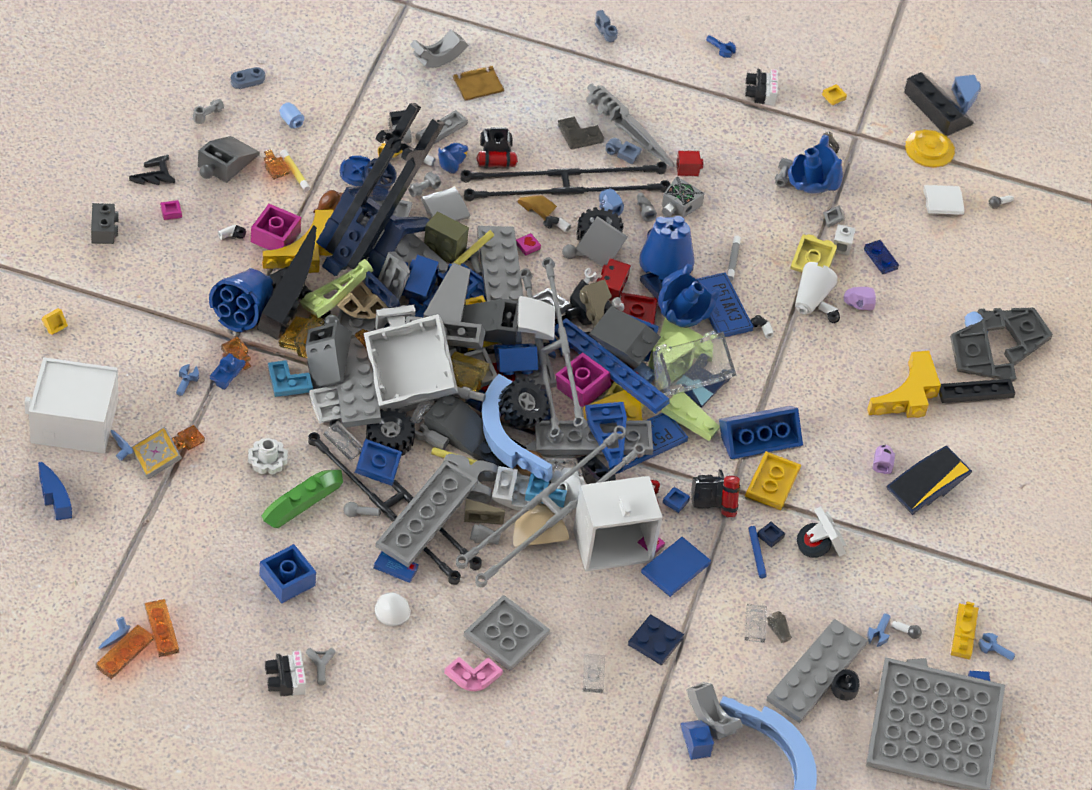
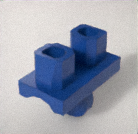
(227, 371)

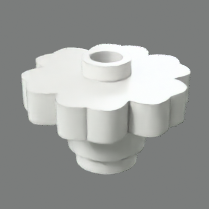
(267, 456)
(571, 484)

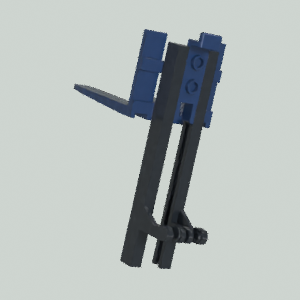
(344, 232)

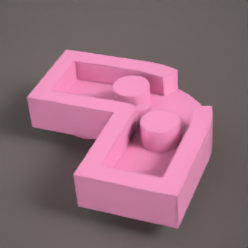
(470, 678)

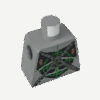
(681, 198)

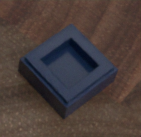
(771, 534)

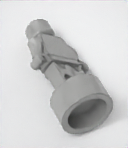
(648, 211)

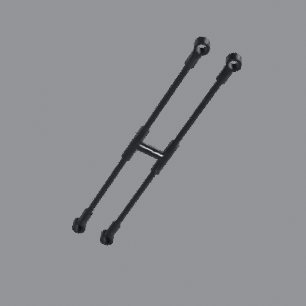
(470, 194)
(385, 508)

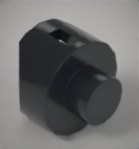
(845, 687)

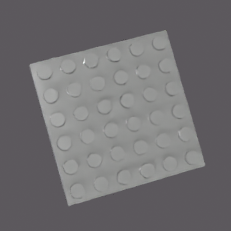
(936, 725)

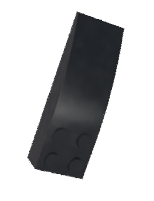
(285, 299)

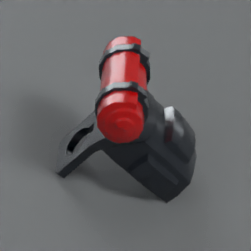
(496, 148)
(716, 492)

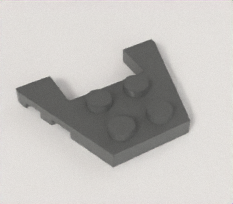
(1026, 329)
(973, 349)

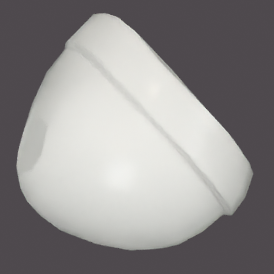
(392, 609)

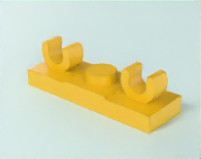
(964, 630)

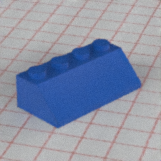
(761, 431)

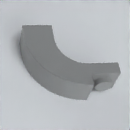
(441, 52)
(710, 711)

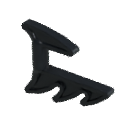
(155, 176)

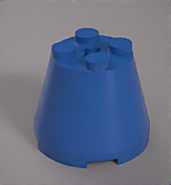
(667, 247)
(241, 299)

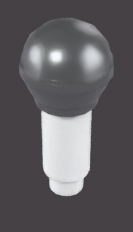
(995, 201)
(913, 631)

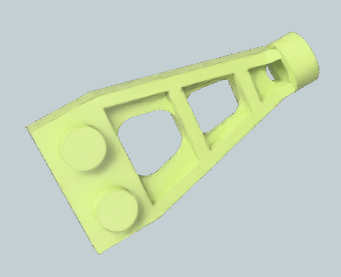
(319, 305)

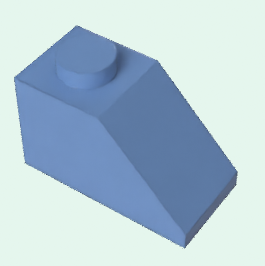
(966, 91)

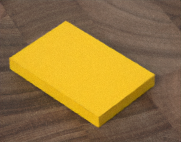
(773, 480)

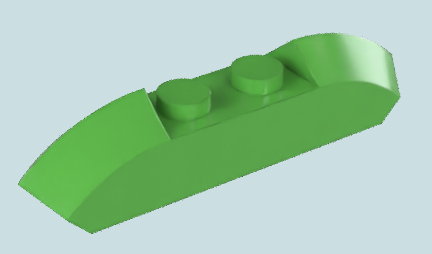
(302, 497)

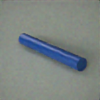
(757, 552)

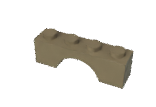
(595, 298)

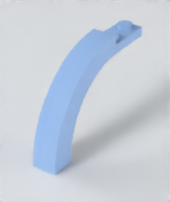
(500, 442)
(781, 732)

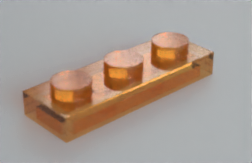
(161, 628)
(124, 651)

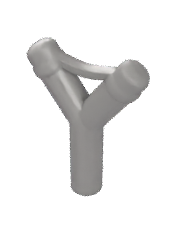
(320, 662)

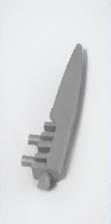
(612, 106)

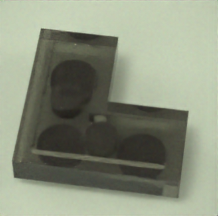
(579, 137)

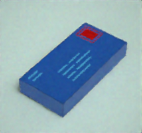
(394, 568)

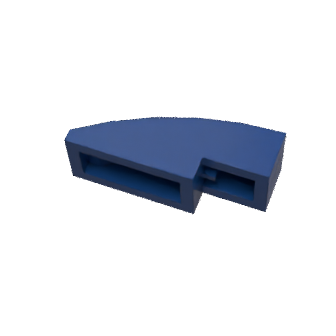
(54, 492)

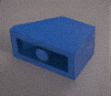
(697, 739)

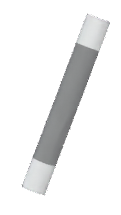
(733, 258)

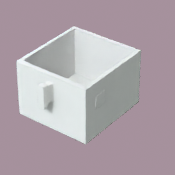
(73, 405)
(613, 520)

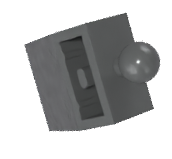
(224, 158)
(495, 319)
(327, 352)

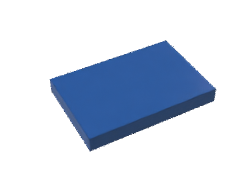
(676, 566)

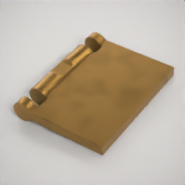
(478, 83)

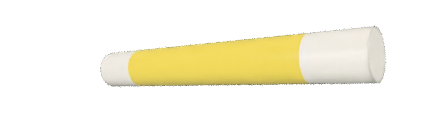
(290, 163)

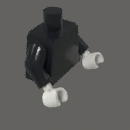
(578, 309)

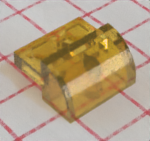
(297, 332)
(469, 371)

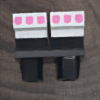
(764, 87)
(289, 672)

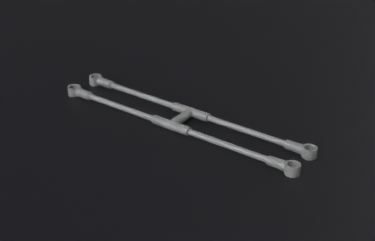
(556, 433)
(543, 497)

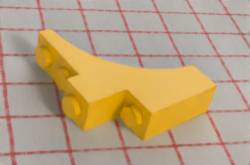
(284, 256)
(913, 393)

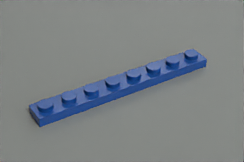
(619, 372)

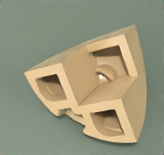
(361, 303)
(533, 521)

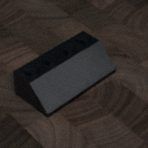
(936, 104)

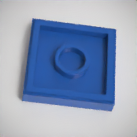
(378, 462)

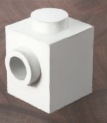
(844, 239)

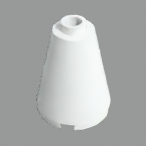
(814, 287)

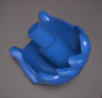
(817, 170)
(685, 299)

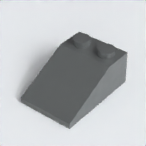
(624, 337)
(456, 422)

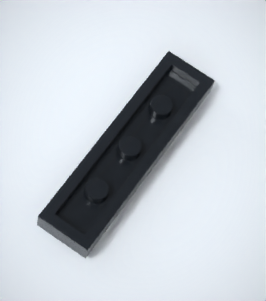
(976, 390)

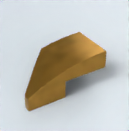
(539, 204)

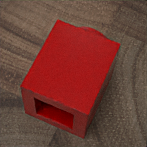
(689, 163)

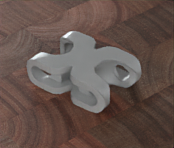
(479, 470)

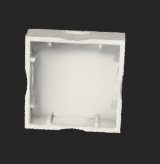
(411, 363)

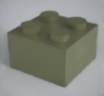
(446, 237)

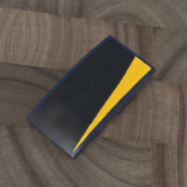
(929, 479)

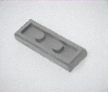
(453, 122)

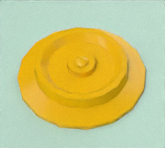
(929, 148)

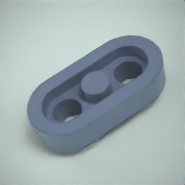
(247, 78)

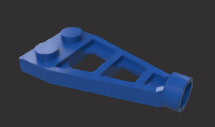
(608, 413)

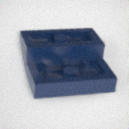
(381, 291)

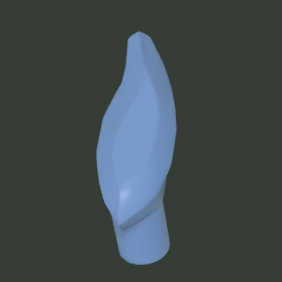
(126, 449)
(117, 635)

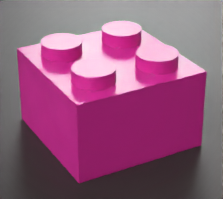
(275, 228)
(589, 378)

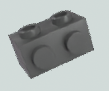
(103, 223)

